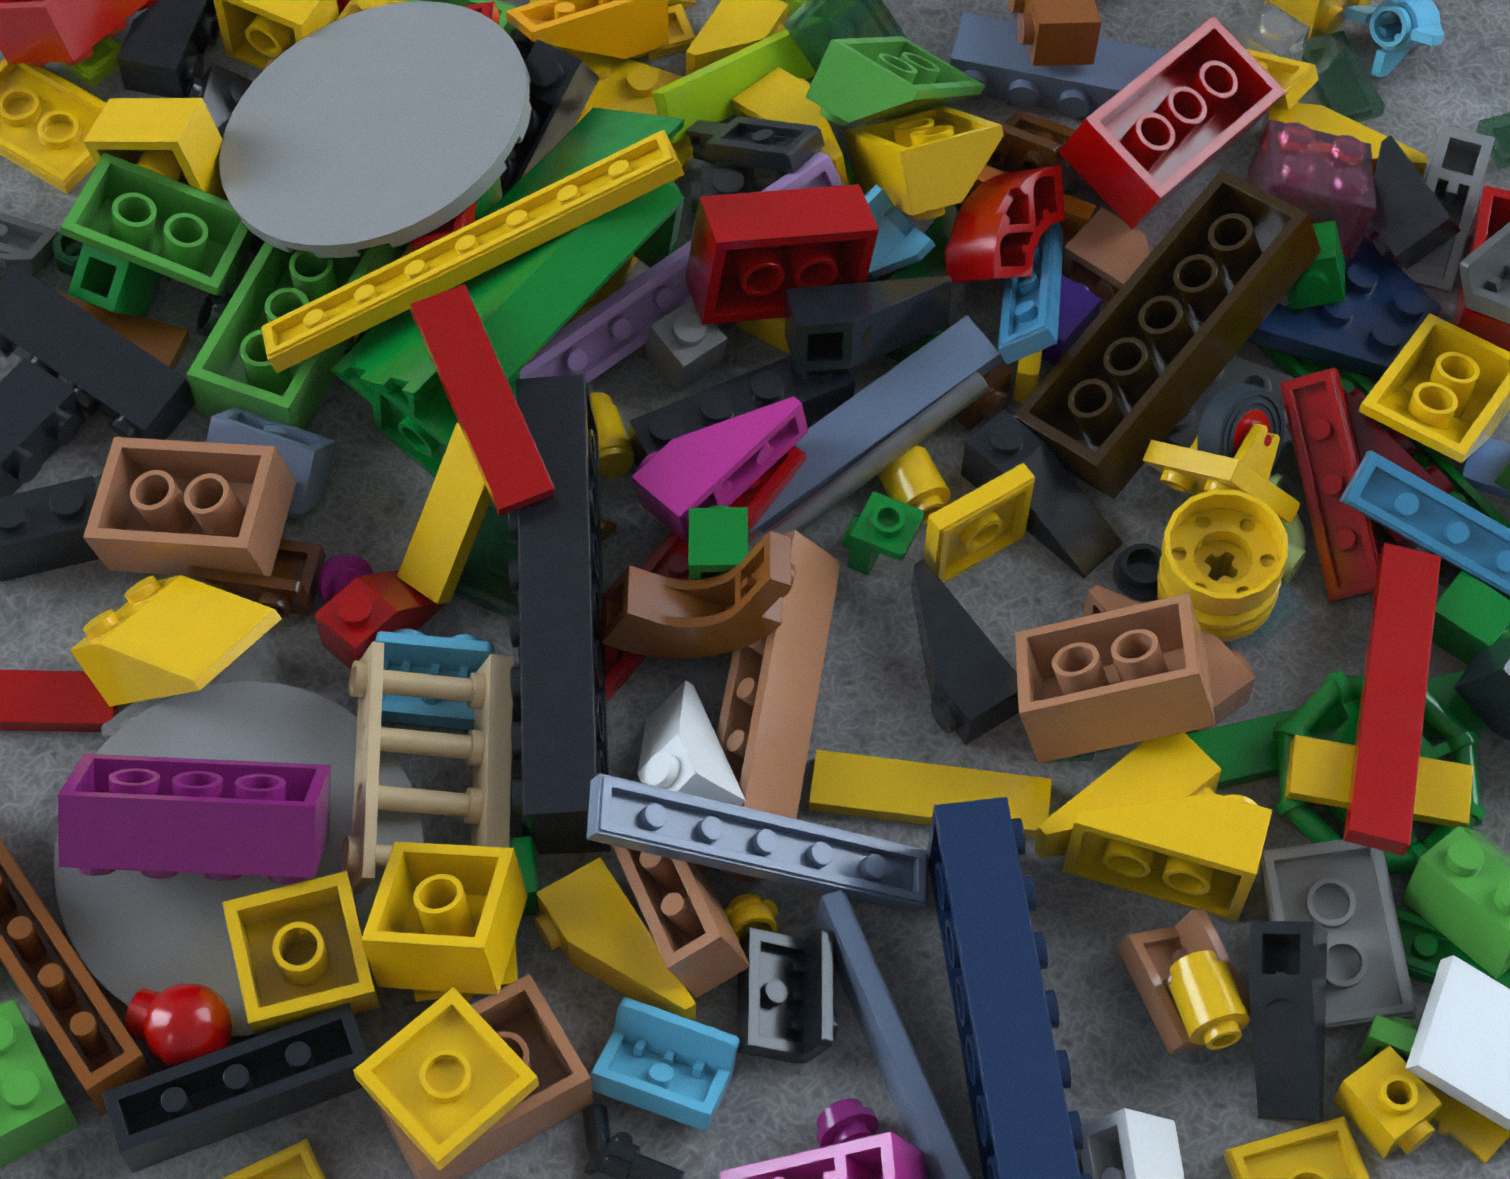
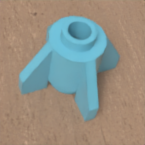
(1398, 29)
(897, 239)

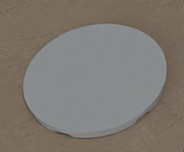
(375, 129)
(174, 929)

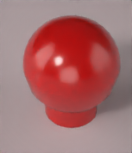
(179, 1022)

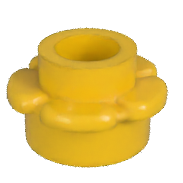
(753, 912)

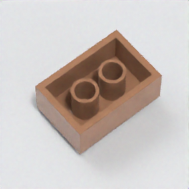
(190, 507)
(1113, 679)
(564, 1087)

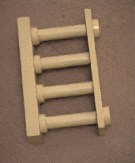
(485, 748)

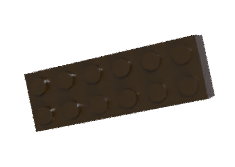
(1170, 331)

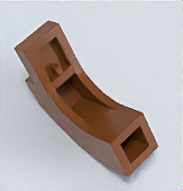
(700, 616)

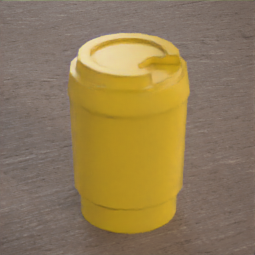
(615, 447)

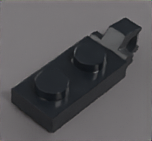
(755, 143)

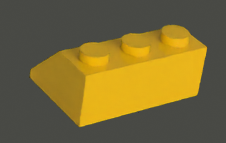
(923, 157)

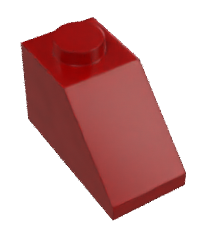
(368, 606)

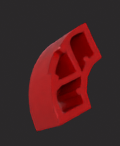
(1003, 225)

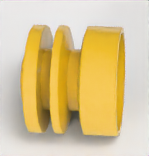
(1230, 540)

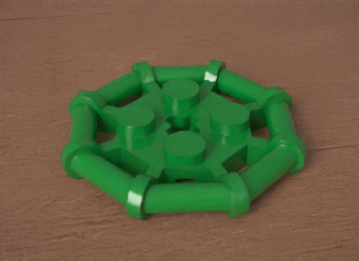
(1339, 693)

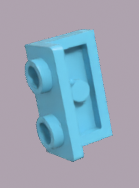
(418, 653)
(666, 1064)

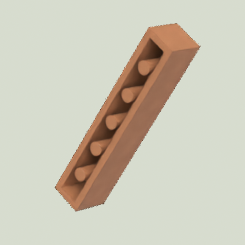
(776, 690)

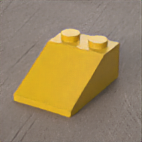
(1444, 389)
(168, 639)
(1174, 849)

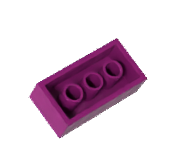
(194, 817)

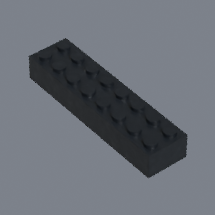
(559, 622)

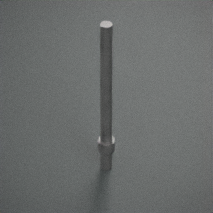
(879, 458)

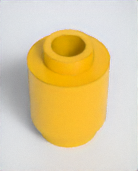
(916, 482)
(1208, 1000)

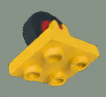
(1232, 451)

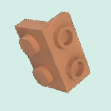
(1149, 960)

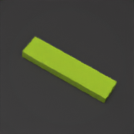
(710, 90)

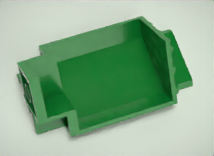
(523, 298)

